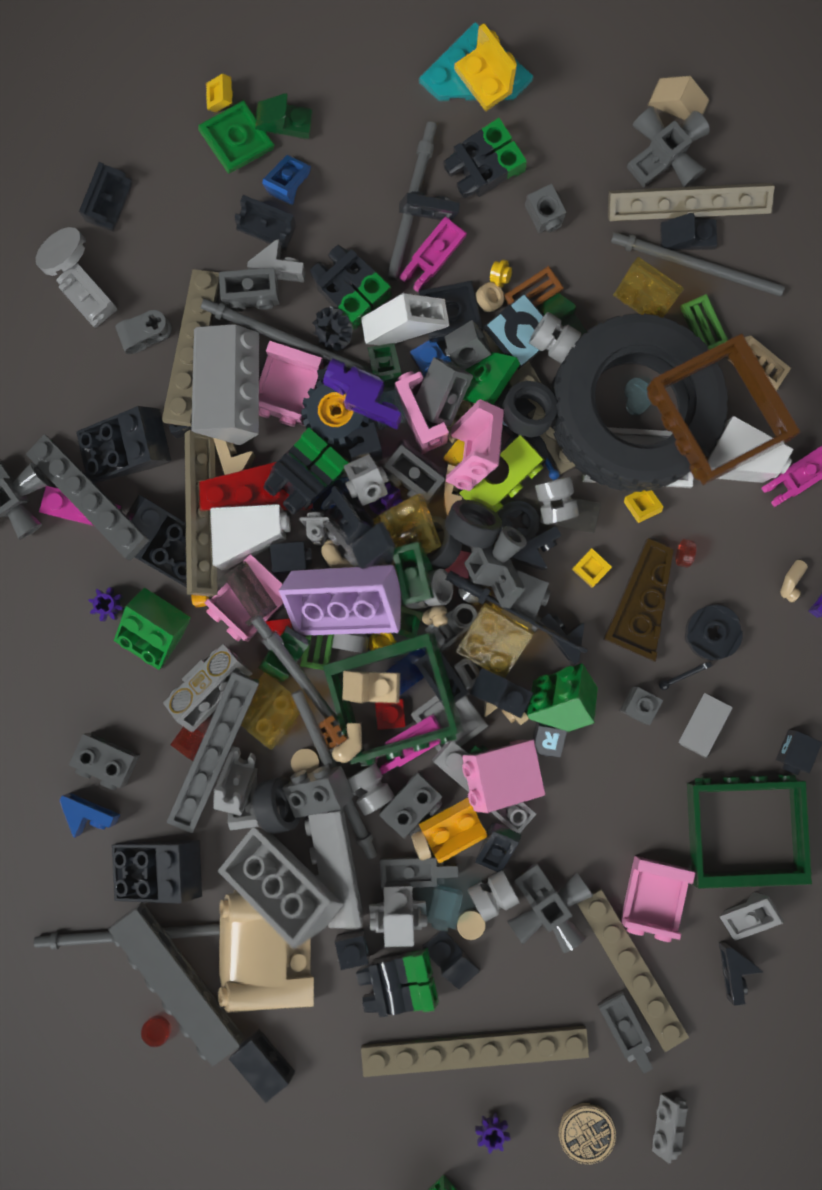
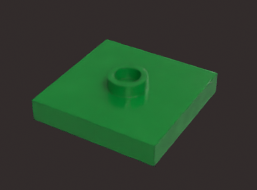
(234, 137)
(490, 377)

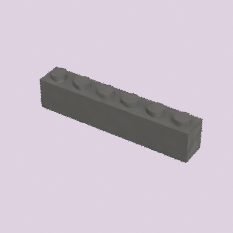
(176, 984)

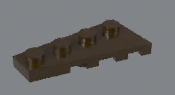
(641, 606)

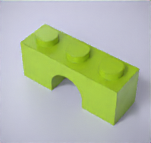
(522, 462)

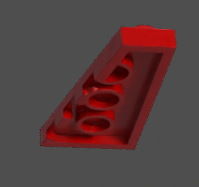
(240, 490)

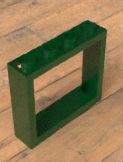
(344, 709)
(753, 878)

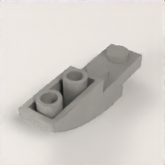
(451, 761)

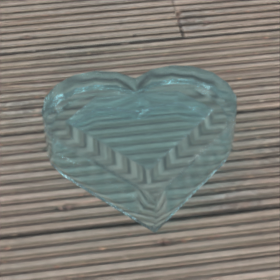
(637, 396)

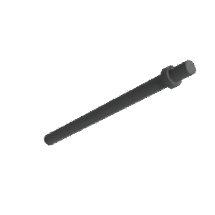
(630, 242)
(221, 311)
(364, 838)
(56, 940)

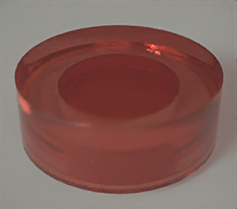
(686, 553)
(156, 1031)

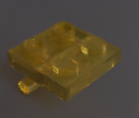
(647, 289)
(410, 524)
(494, 640)
(270, 712)

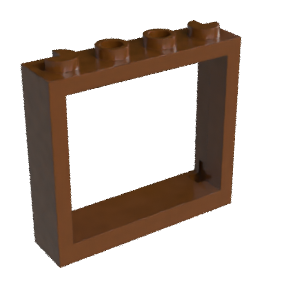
(757, 384)

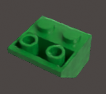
(151, 628)
(564, 699)

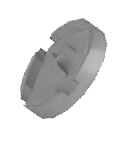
(60, 251)

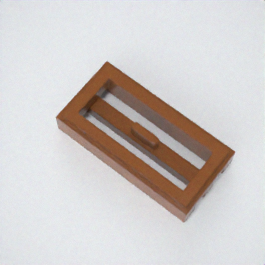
(531, 281)
(331, 732)

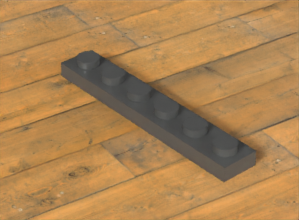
(87, 497)
(213, 751)

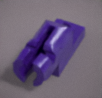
(362, 393)

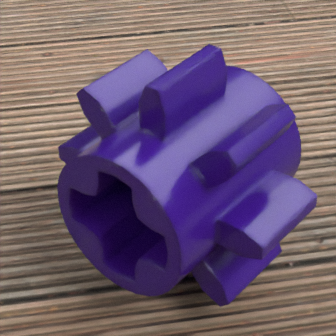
(388, 501)
(114, 606)
(498, 1138)

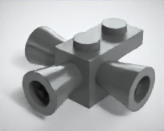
(668, 147)
(14, 497)
(494, 568)
(549, 908)

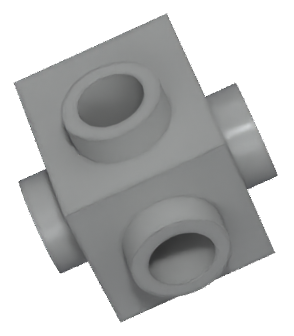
(366, 480)

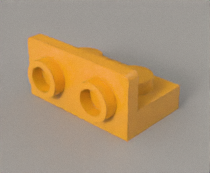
(453, 830)

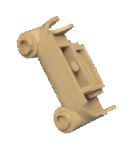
(257, 964)

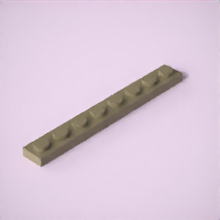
(474, 1051)

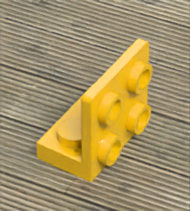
(488, 69)

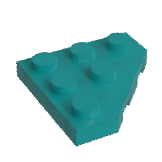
(444, 81)

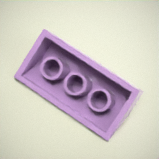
(343, 600)

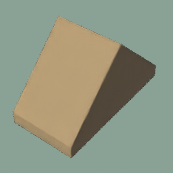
(679, 96)

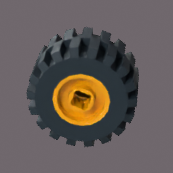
(330, 419)

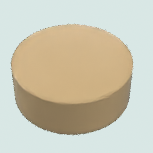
(490, 297)
(306, 760)
(421, 845)
(470, 924)

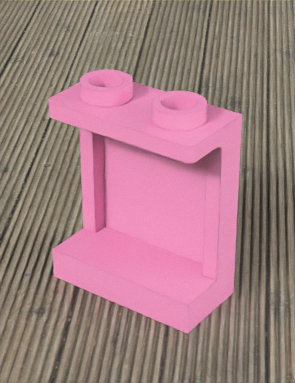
(286, 381)
(481, 432)
(426, 438)
(230, 610)
(503, 776)
(655, 898)

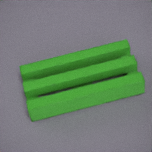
(685, 308)
(304, 661)

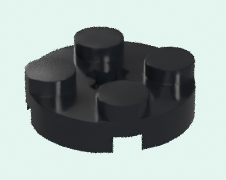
(729, 628)

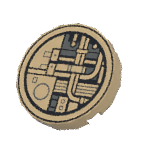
(587, 1133)

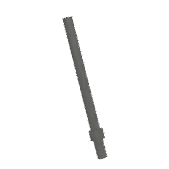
(424, 152)
(273, 641)

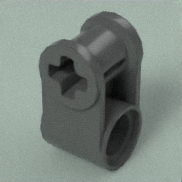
(139, 331)
(453, 628)

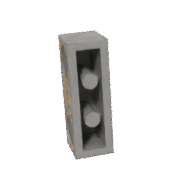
(203, 687)

